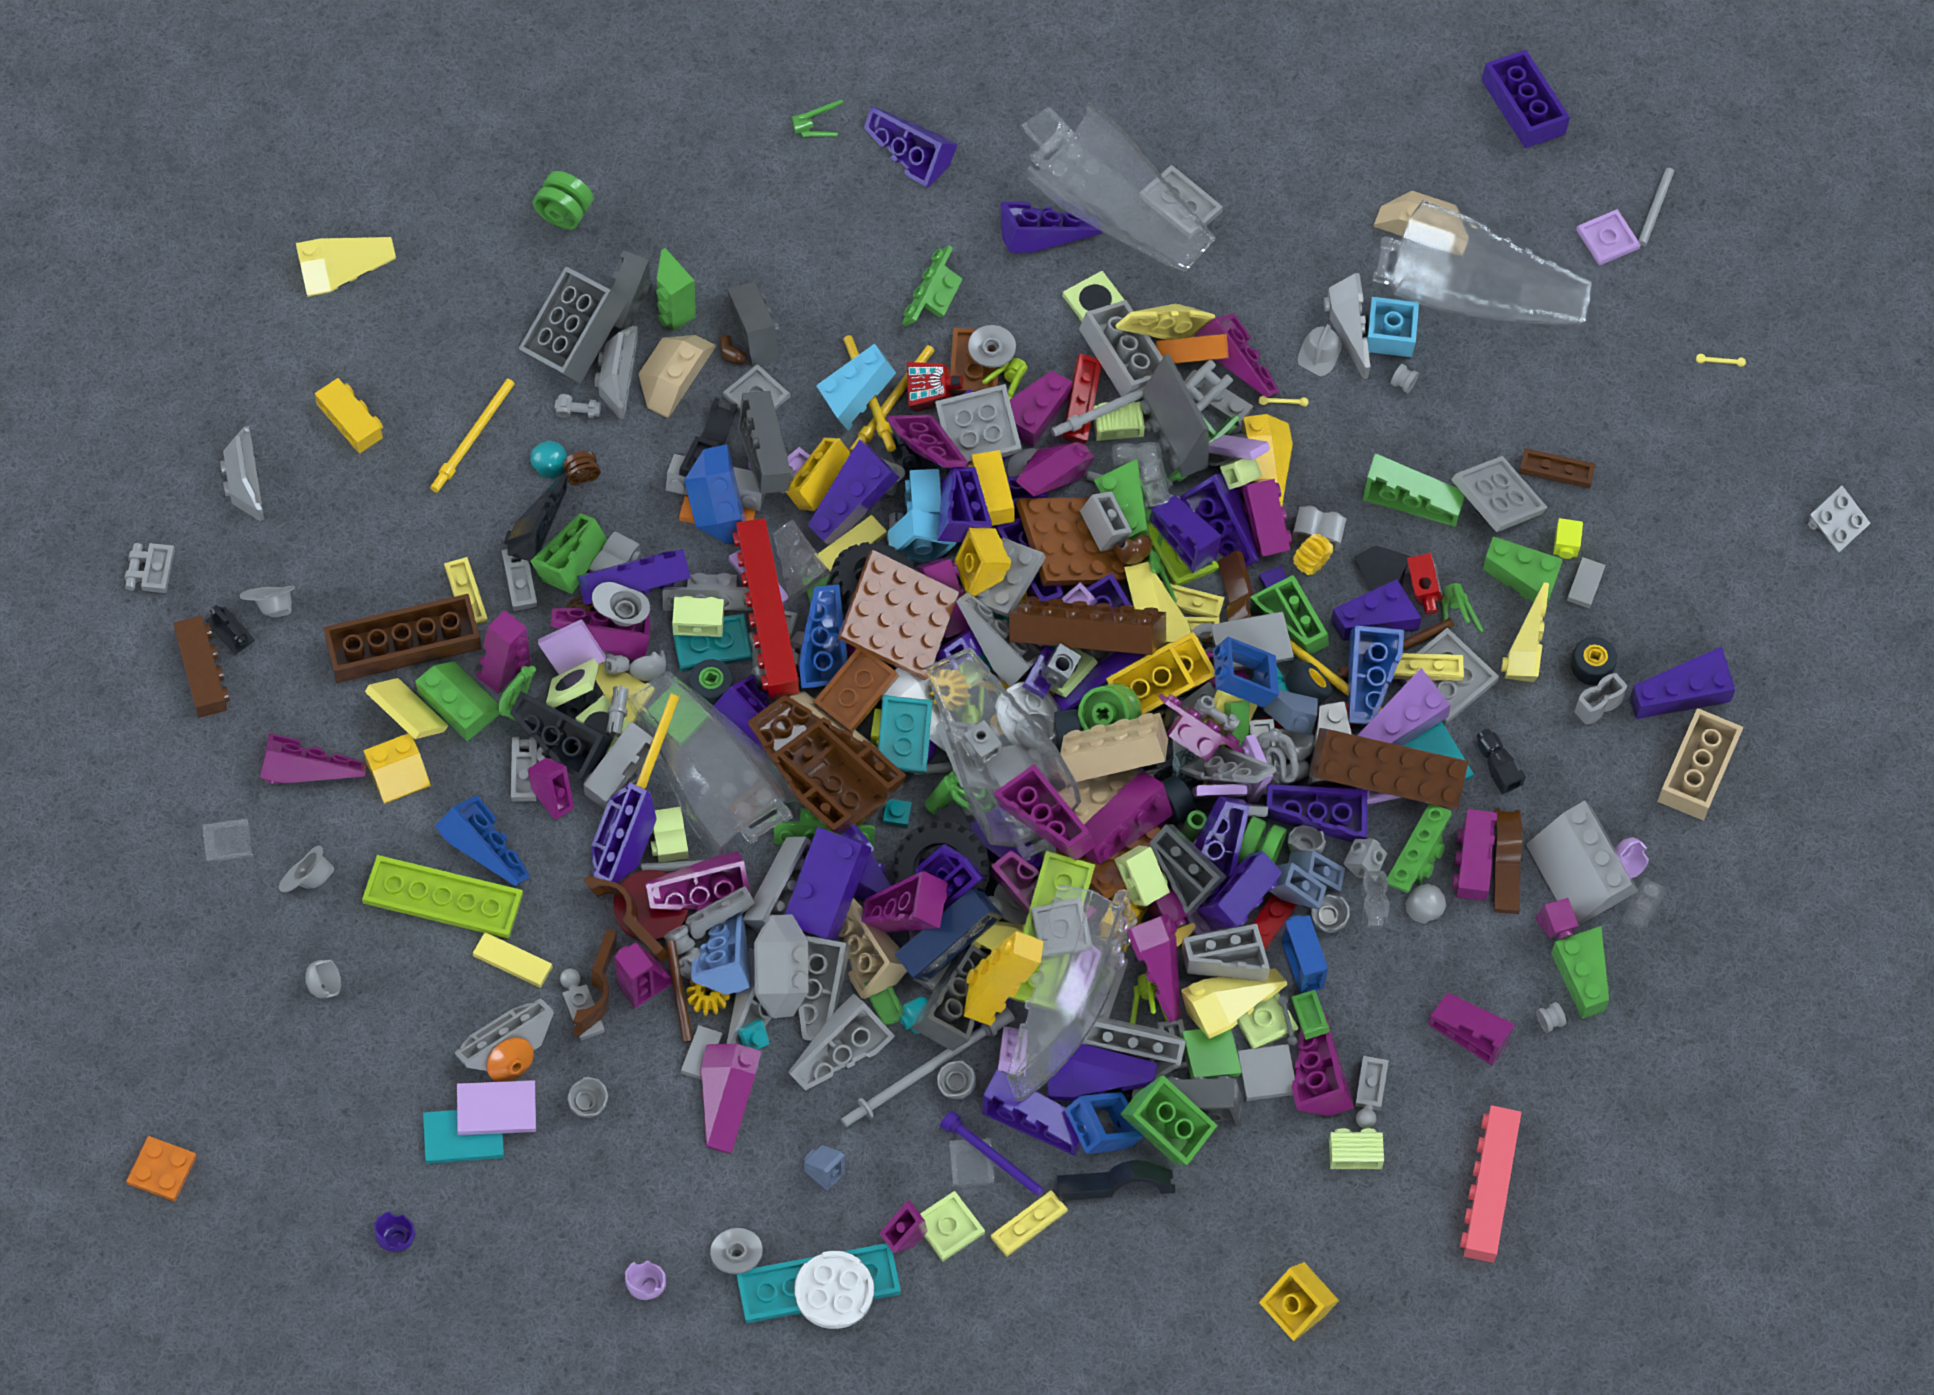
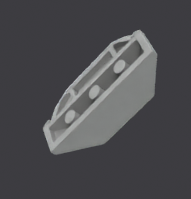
(617, 370)
(242, 474)
(781, 966)
(525, 1021)
(1138, 1042)

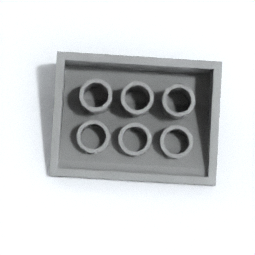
(1581, 863)

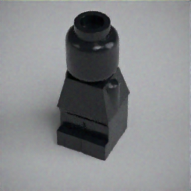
(1500, 762)

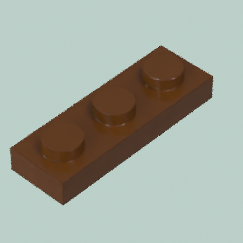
(1557, 468)

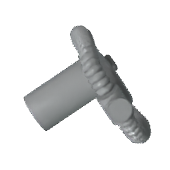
(1286, 773)

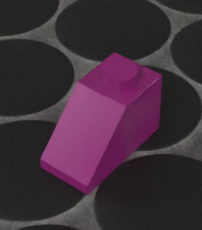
(552, 787)
(1170, 905)
(1557, 919)
(904, 1229)

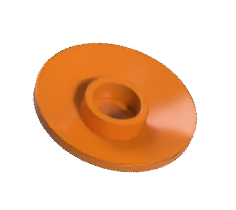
(510, 1059)

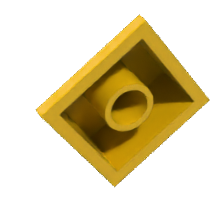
(981, 560)
(396, 768)
(1298, 1300)

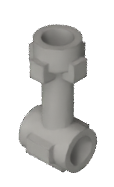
(564, 406)
(615, 664)
(1206, 708)

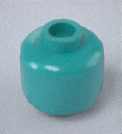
(911, 1011)

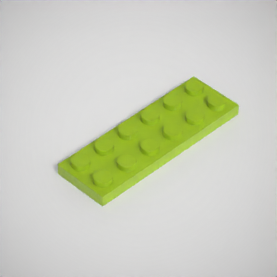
(1055, 871)
(442, 896)

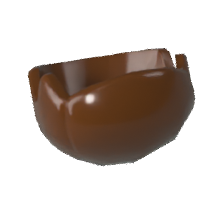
(1134, 550)

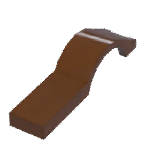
(1237, 585)
(1507, 862)
(602, 887)
(588, 1017)

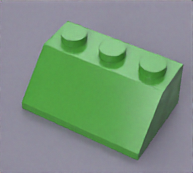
(674, 293)
(457, 698)
(1169, 1120)

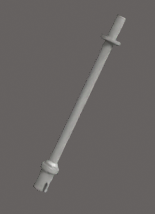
(866, 1108)

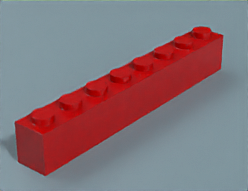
(767, 608)

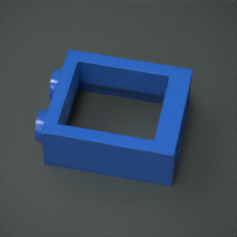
(1263, 663)
(1304, 954)
(1094, 1138)

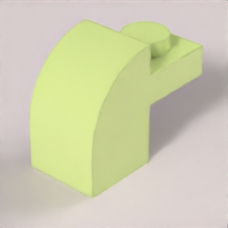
(1240, 472)

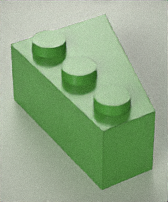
(1129, 494)
(570, 553)
(1522, 568)
(1300, 618)
(1584, 970)

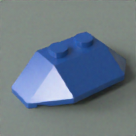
(715, 494)

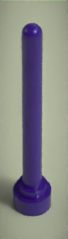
(953, 1124)

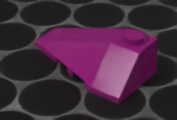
(928, 439)
(615, 639)

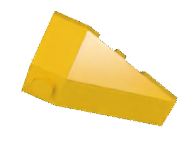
(1277, 433)

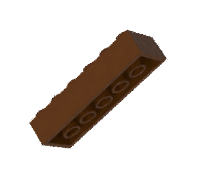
(1088, 625)
(402, 638)
(1388, 768)

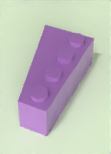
(1409, 712)

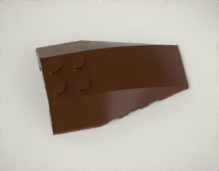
(824, 766)

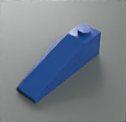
(821, 651)
(1372, 665)
(472, 831)

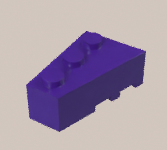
(1186, 533)
(1379, 608)

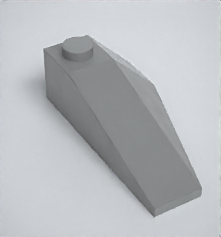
(1344, 312)
(1007, 658)
(1228, 767)
(825, 979)

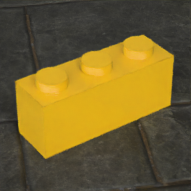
(349, 415)
(818, 474)
(994, 486)

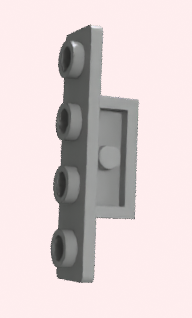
(703, 586)

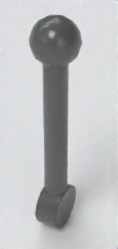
(1283, 1001)

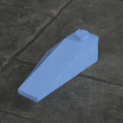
(724, 958)

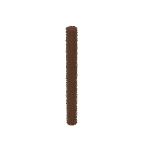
(679, 991)

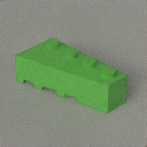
(1412, 492)

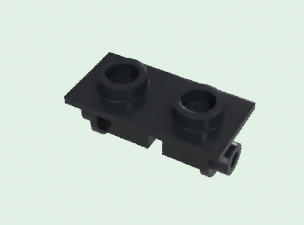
(905, 456)
(229, 629)
(582, 702)

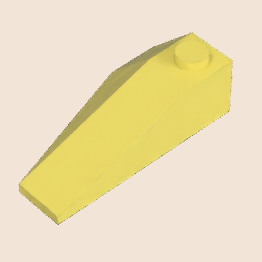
(335, 261)
(1149, 591)
(1525, 653)
(1220, 1000)

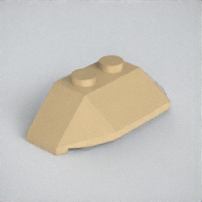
(1396, 214)
(672, 371)

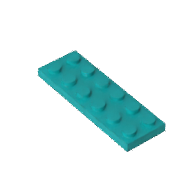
(770, 1289)

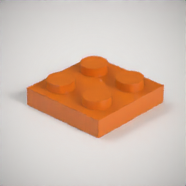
(161, 1168)

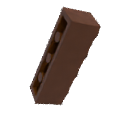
(200, 667)

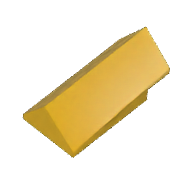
(1168, 671)

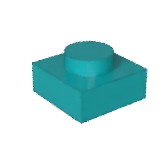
(897, 813)
(753, 1035)

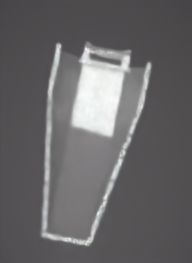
(1118, 191)
(1472, 272)
(969, 694)
(713, 766)
(1076, 974)

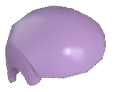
(1632, 855)
(639, 1273)

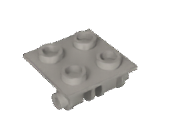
(1839, 519)

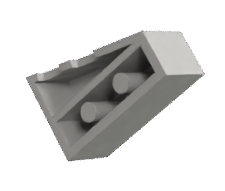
(1227, 954)

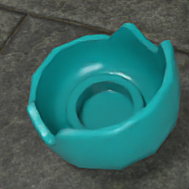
(548, 459)

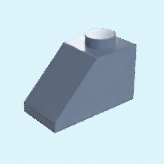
(1293, 711)
(1320, 868)
(1298, 887)
(825, 1166)

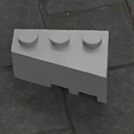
(1330, 717)
(619, 766)

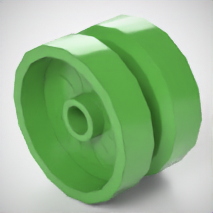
(563, 200)
(1108, 705)
(1254, 840)

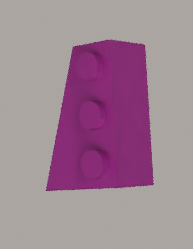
(1039, 405)
(1266, 516)
(945, 572)
(505, 652)
(1474, 855)
(640, 974)
(1472, 1027)

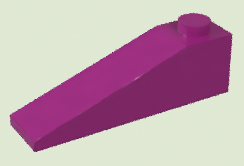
(1242, 357)
(1055, 467)
(290, 763)
(699, 883)
(1157, 946)
(1319, 1077)
(726, 1083)

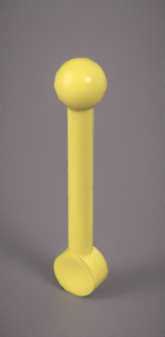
(1701, 359)
(1303, 401)

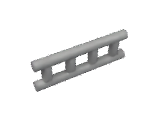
(1203, 401)

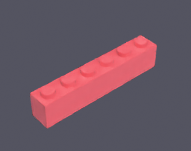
(1491, 1185)

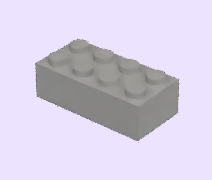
(1124, 355)

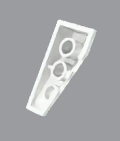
(914, 687)

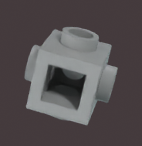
(982, 741)
(1365, 856)

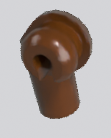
(731, 353)

